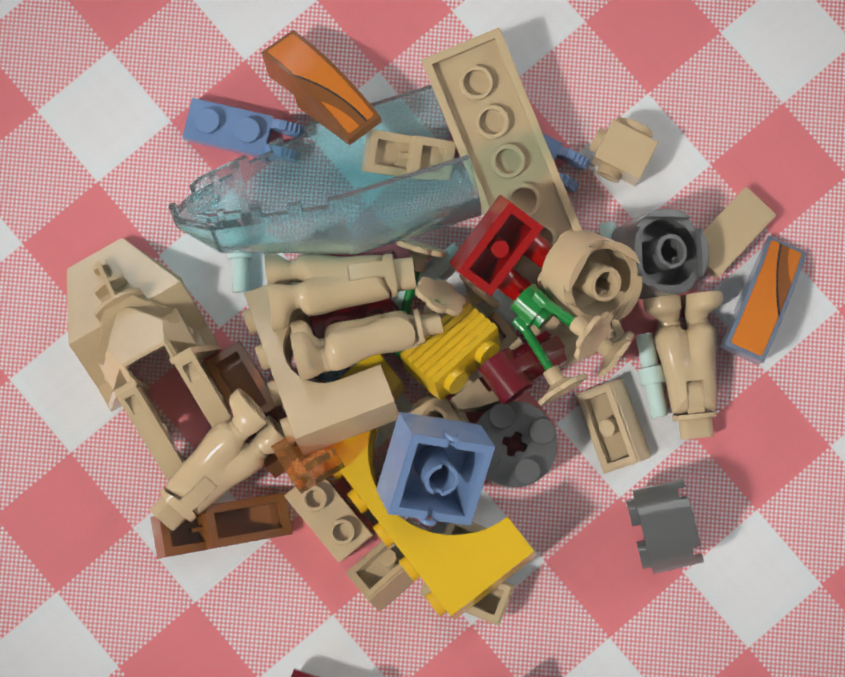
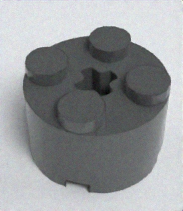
(668, 251)
(535, 434)
(666, 527)

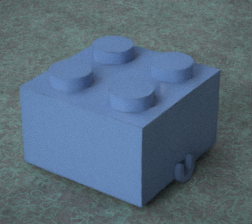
(435, 469)

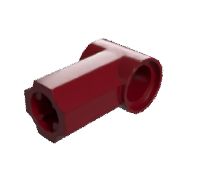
(516, 370)

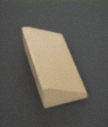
(613, 425)
(380, 574)

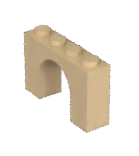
(316, 411)

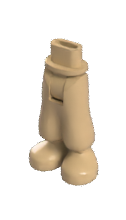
(332, 283)
(358, 339)
(688, 358)
(219, 462)

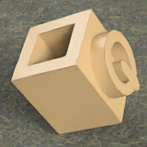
(623, 150)

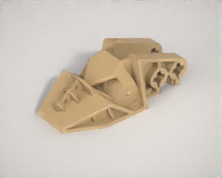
(122, 311)

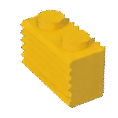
(451, 356)

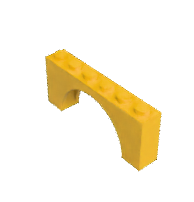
(454, 567)

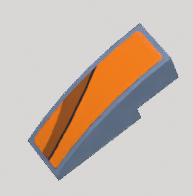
(763, 301)

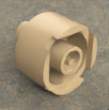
(591, 275)

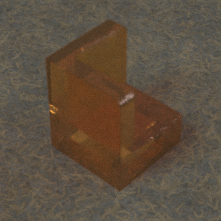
(307, 469)

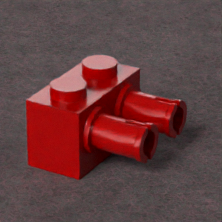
(496, 247)

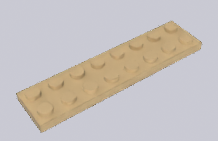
(506, 147)

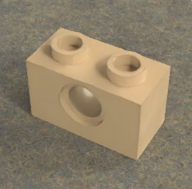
(330, 518)

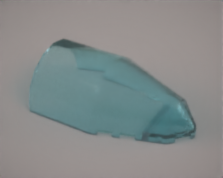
(319, 202)

